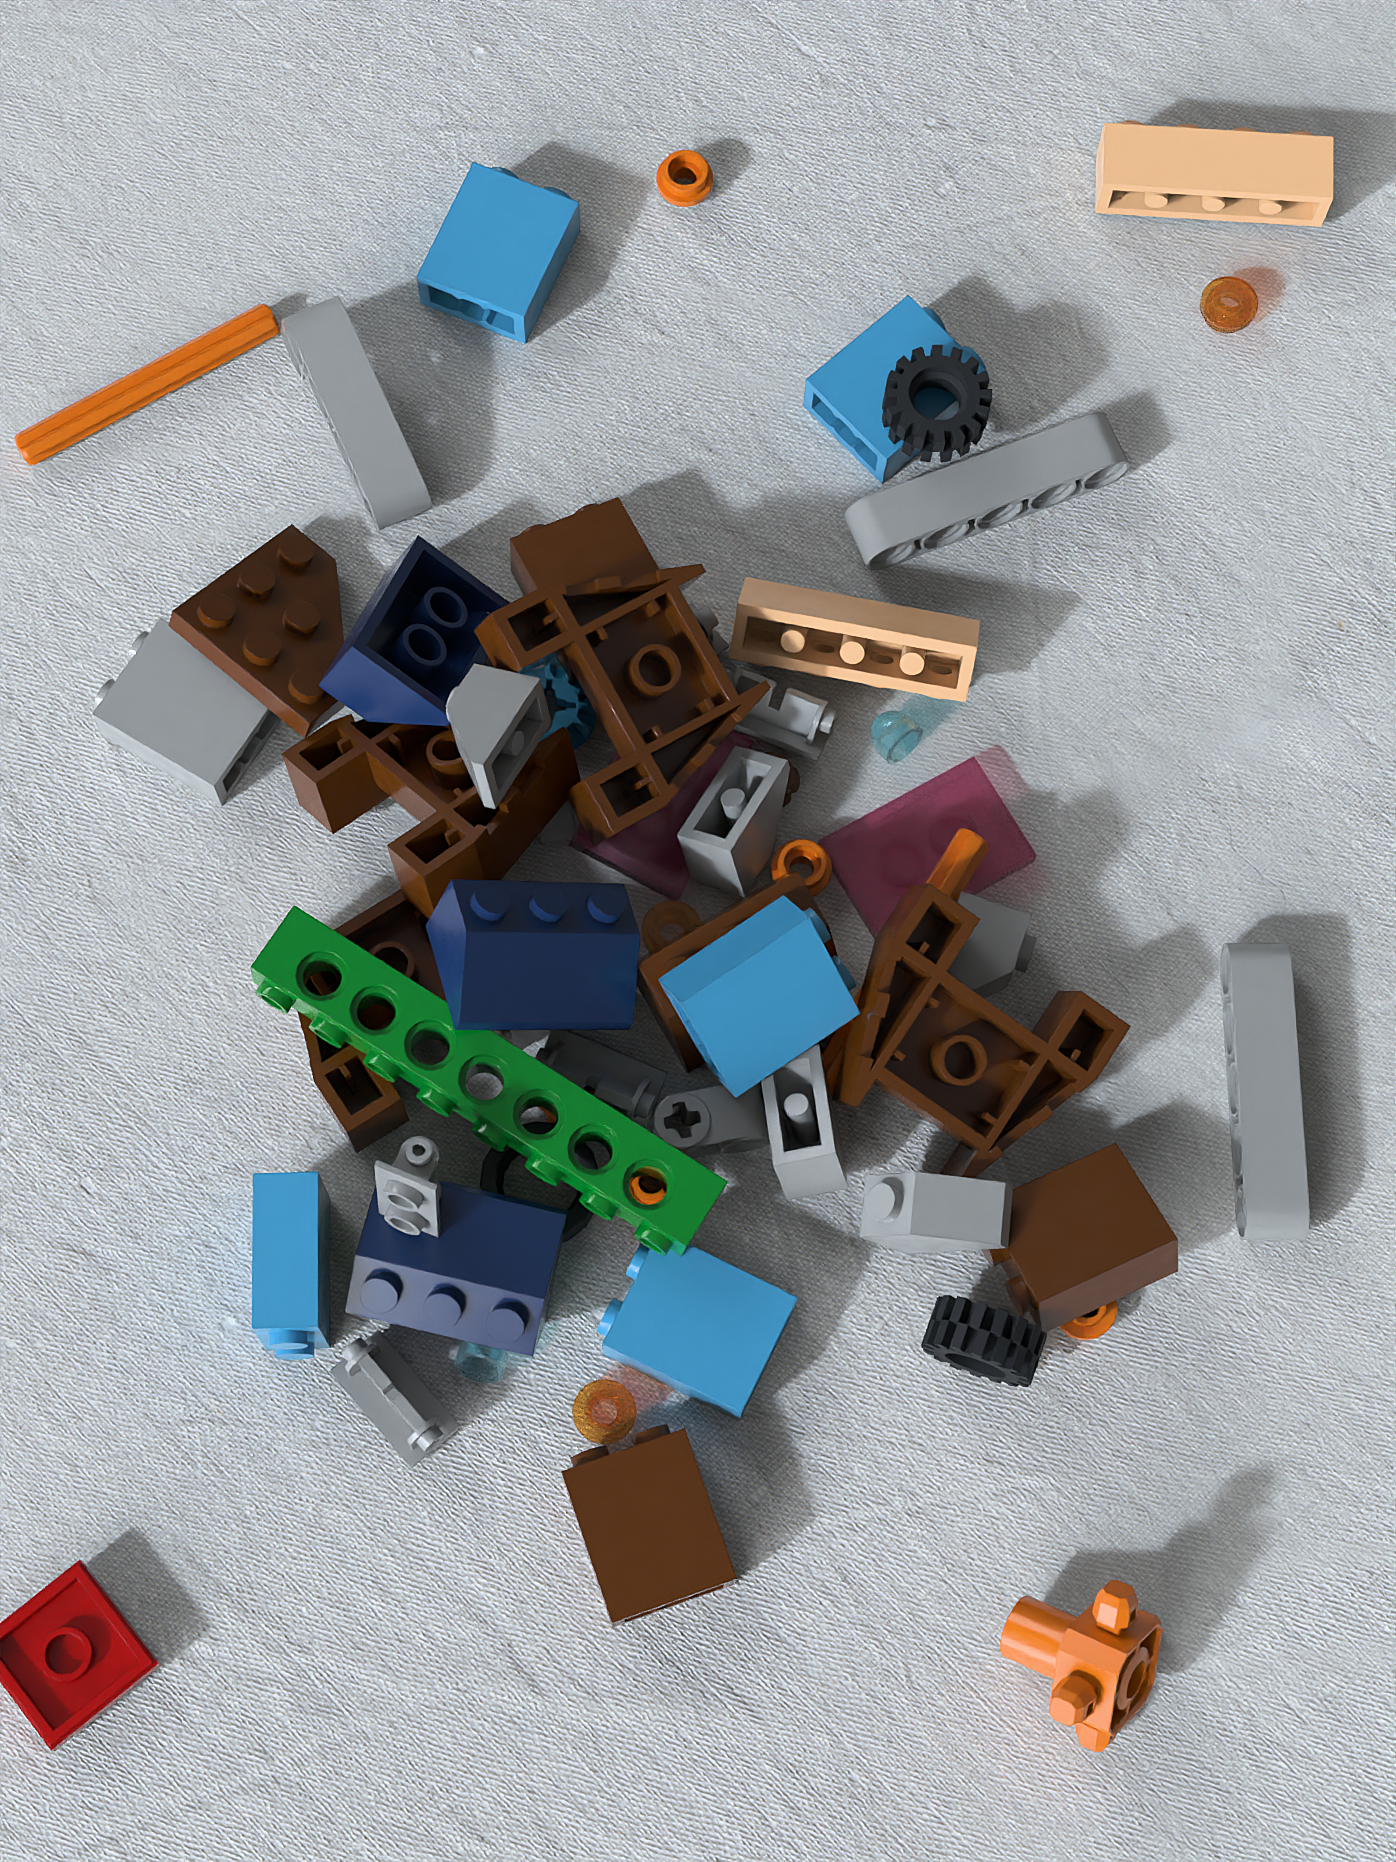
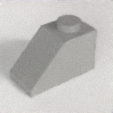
(496, 726)
(736, 821)
(993, 947)
(804, 1127)
(935, 1212)

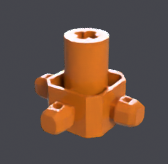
(1097, 1661)

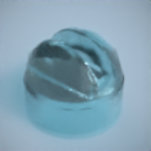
(895, 735)
(480, 1362)

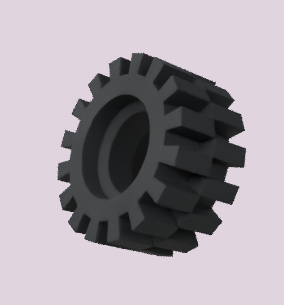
(943, 373)
(984, 1341)

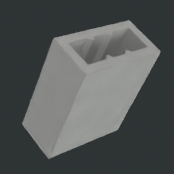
(183, 714)

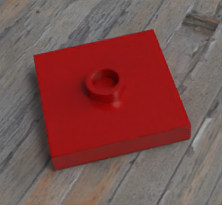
(70, 1655)

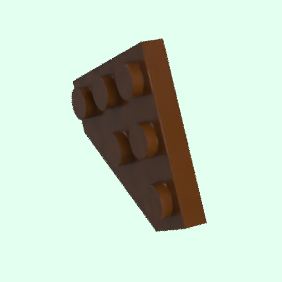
(273, 627)

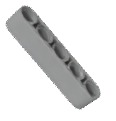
(986, 491)
(1264, 1092)

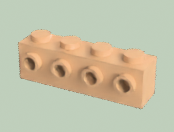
(1214, 174)
(855, 639)

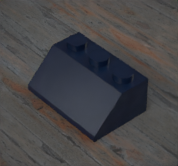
(413, 640)
(536, 955)
(476, 1282)

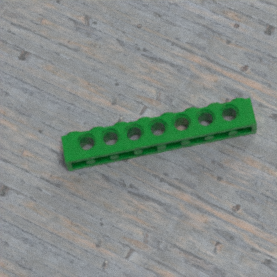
(308, 946)

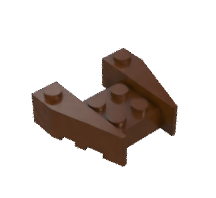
(644, 676)
(361, 763)
(955, 1051)
(356, 1096)

